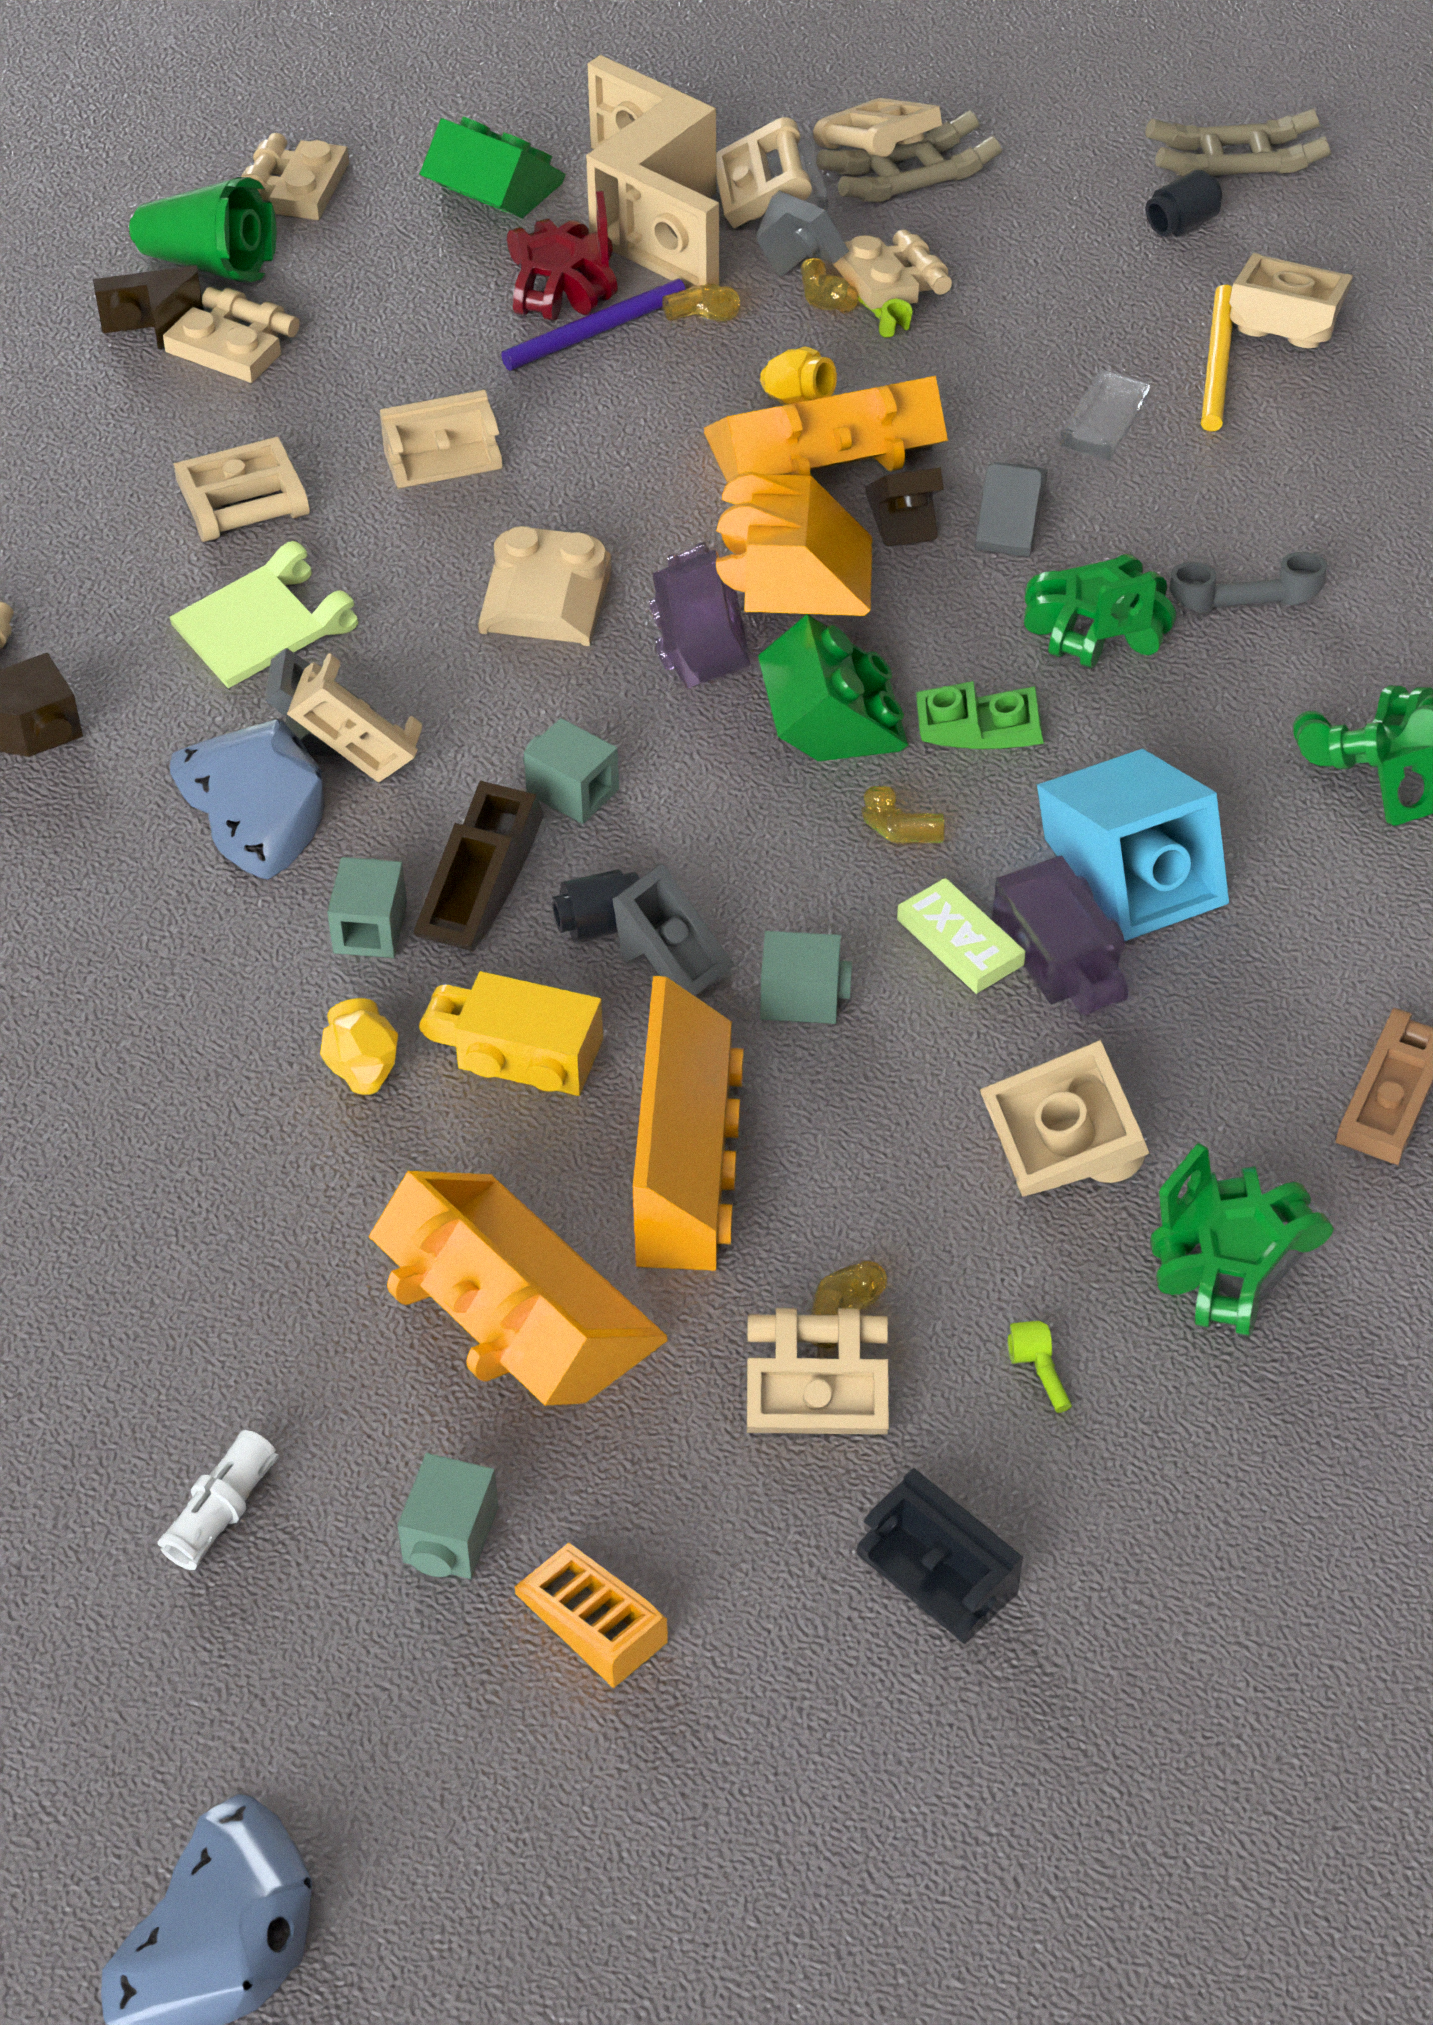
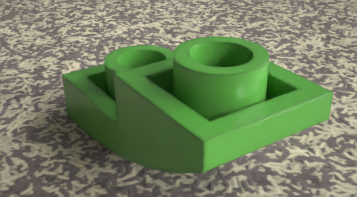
(962, 720)

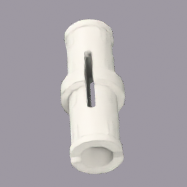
(218, 1499)

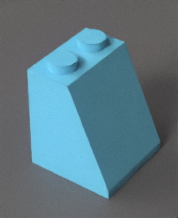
(1139, 839)

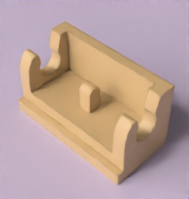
(440, 439)
(350, 723)

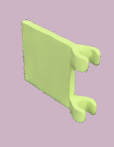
(259, 617)

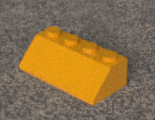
(684, 1133)

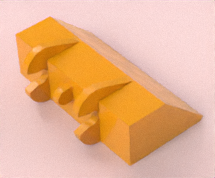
(831, 431)
(793, 547)
(510, 1287)

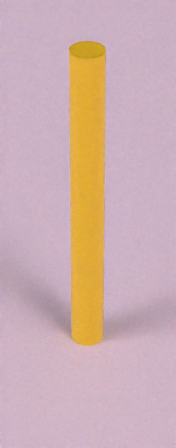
(1217, 361)

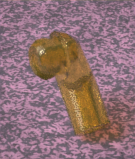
(826, 291)
(704, 301)
(897, 825)
(849, 1288)

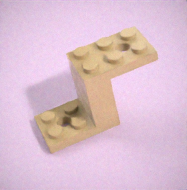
(655, 171)

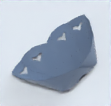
(264, 783)
(216, 1926)

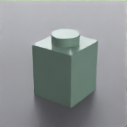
(571, 770)
(367, 907)
(803, 977)
(448, 1516)

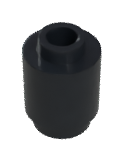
(1184, 203)
(587, 904)

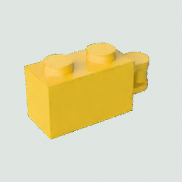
(518, 1031)

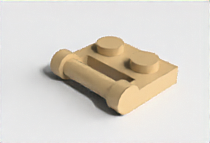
(877, 126)
(745, 172)
(237, 476)

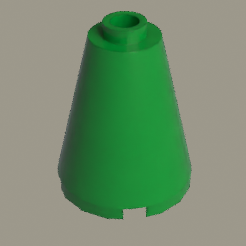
(216, 227)

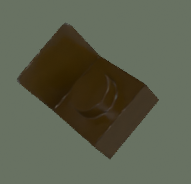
(147, 299)
(905, 506)

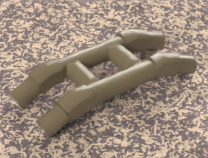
(1258, 136)
(892, 180)

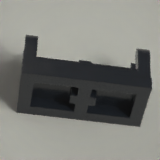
(940, 1556)

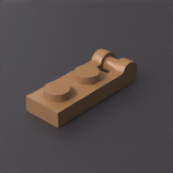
(1391, 1090)

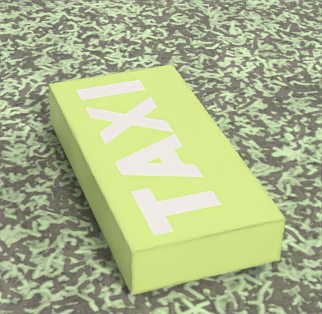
(961, 935)

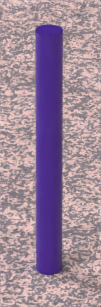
(588, 326)

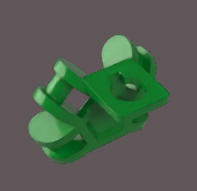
(1105, 594)
(1393, 740)
(1237, 1234)

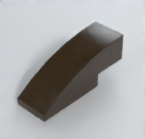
(479, 866)

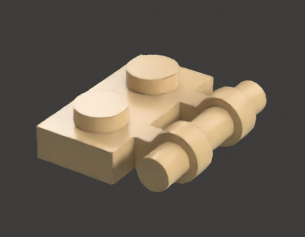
(306, 174)
(892, 271)
(224, 344)
(814, 1393)

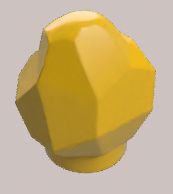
(799, 376)
(359, 1045)

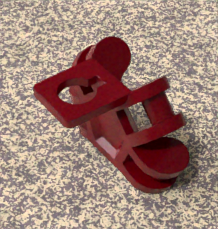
(557, 255)

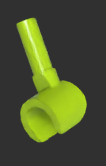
(892, 312)
(1032, 1343)

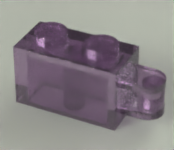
(697, 618)
(1065, 934)

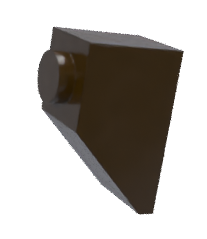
(36, 708)

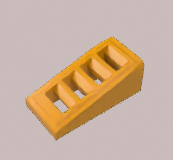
(610, 1659)

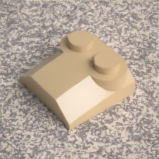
(1287, 300)
(546, 585)
(1066, 1122)

